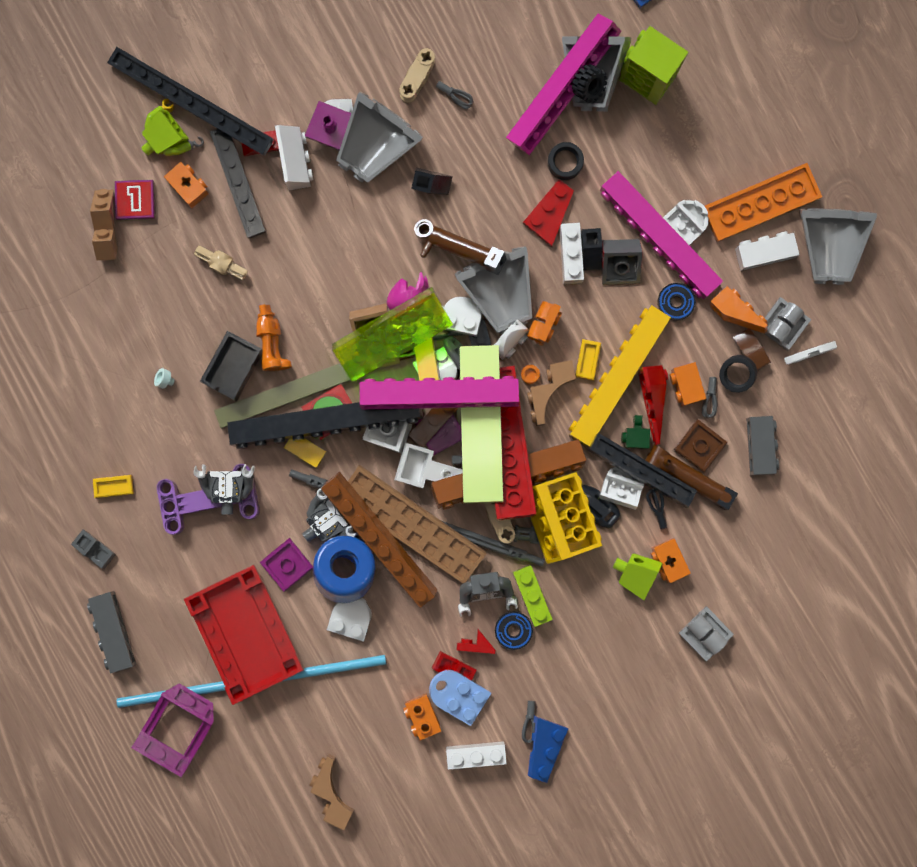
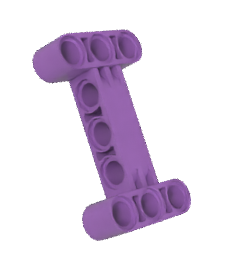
(196, 502)

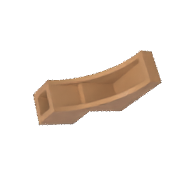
(103, 222)
(558, 374)
(337, 812)

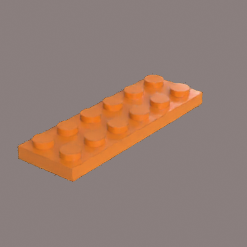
(762, 202)

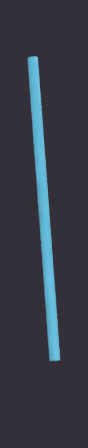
(219, 686)

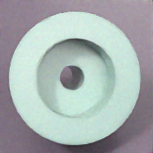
(163, 378)

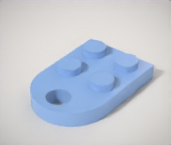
(459, 697)

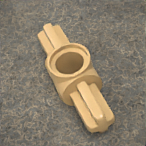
(221, 262)

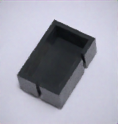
(231, 366)

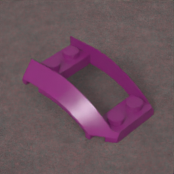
(160, 752)

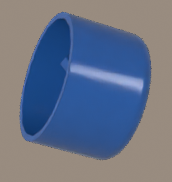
(344, 589)

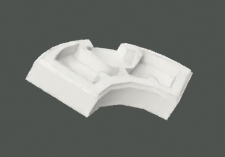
(810, 353)

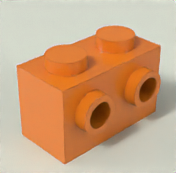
(423, 717)

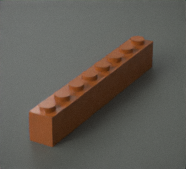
(542, 464)
(379, 539)

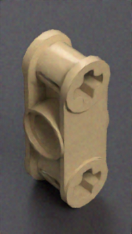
(417, 75)
(500, 525)

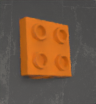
(548, 314)

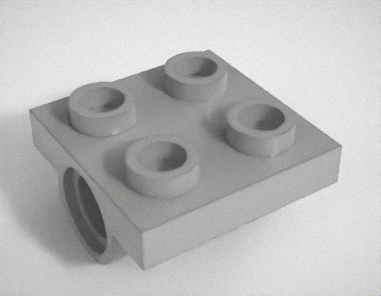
(785, 323)
(706, 634)

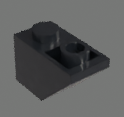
(431, 182)
(591, 249)

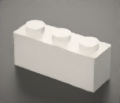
(766, 250)
(571, 253)
(476, 755)

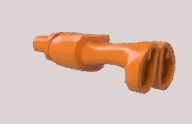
(269, 331)

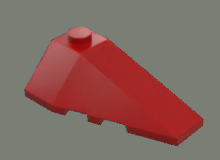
(653, 389)

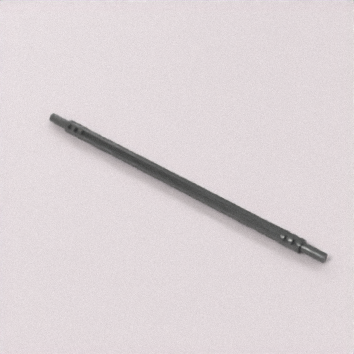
(475, 538)

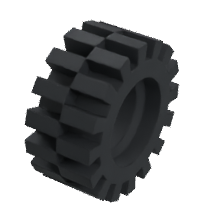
(589, 83)

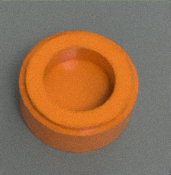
(530, 374)

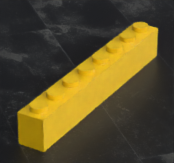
(620, 375)

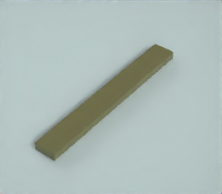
(282, 395)

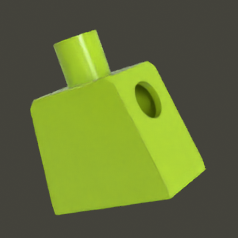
(637, 574)

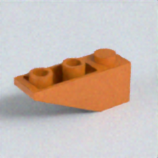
(734, 310)

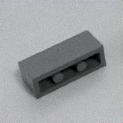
(762, 445)

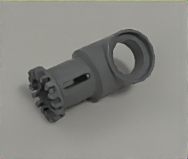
(532, 537)

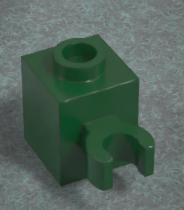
(636, 437)

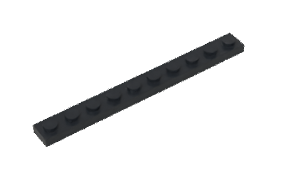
(190, 101)

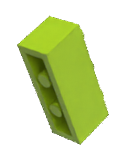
(532, 595)

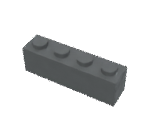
(111, 631)

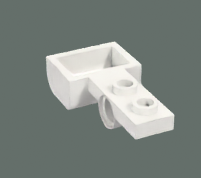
(417, 466)

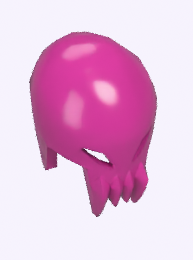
(401, 292)

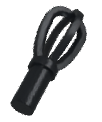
(659, 511)

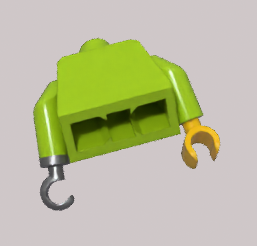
(165, 134)

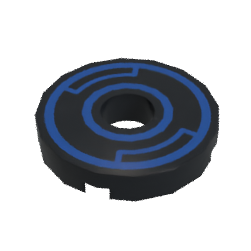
(687, 301)
(525, 630)

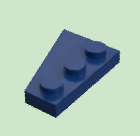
(546, 747)

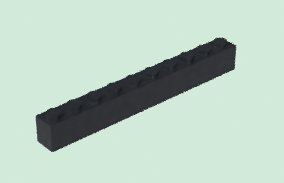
(315, 424)

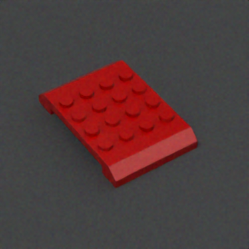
(244, 634)

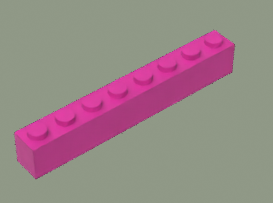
(558, 89)
(660, 235)
(439, 393)

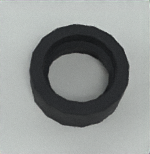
(569, 147)
(734, 387)

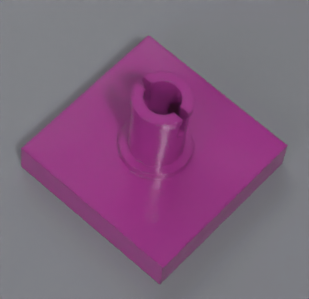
(328, 125)

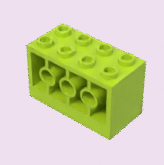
(652, 64)

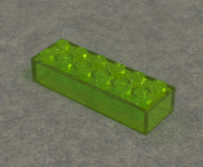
(392, 334)

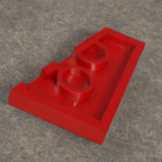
(549, 212)

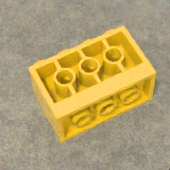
(564, 519)

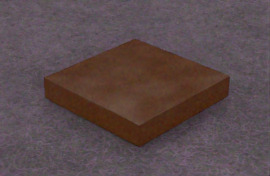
(700, 445)

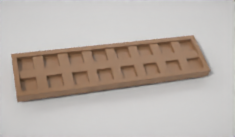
(418, 527)

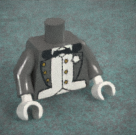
(226, 486)
(325, 520)
(485, 587)

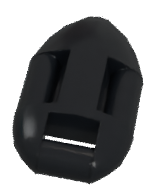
(601, 508)

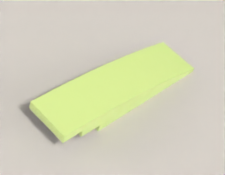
(481, 431)

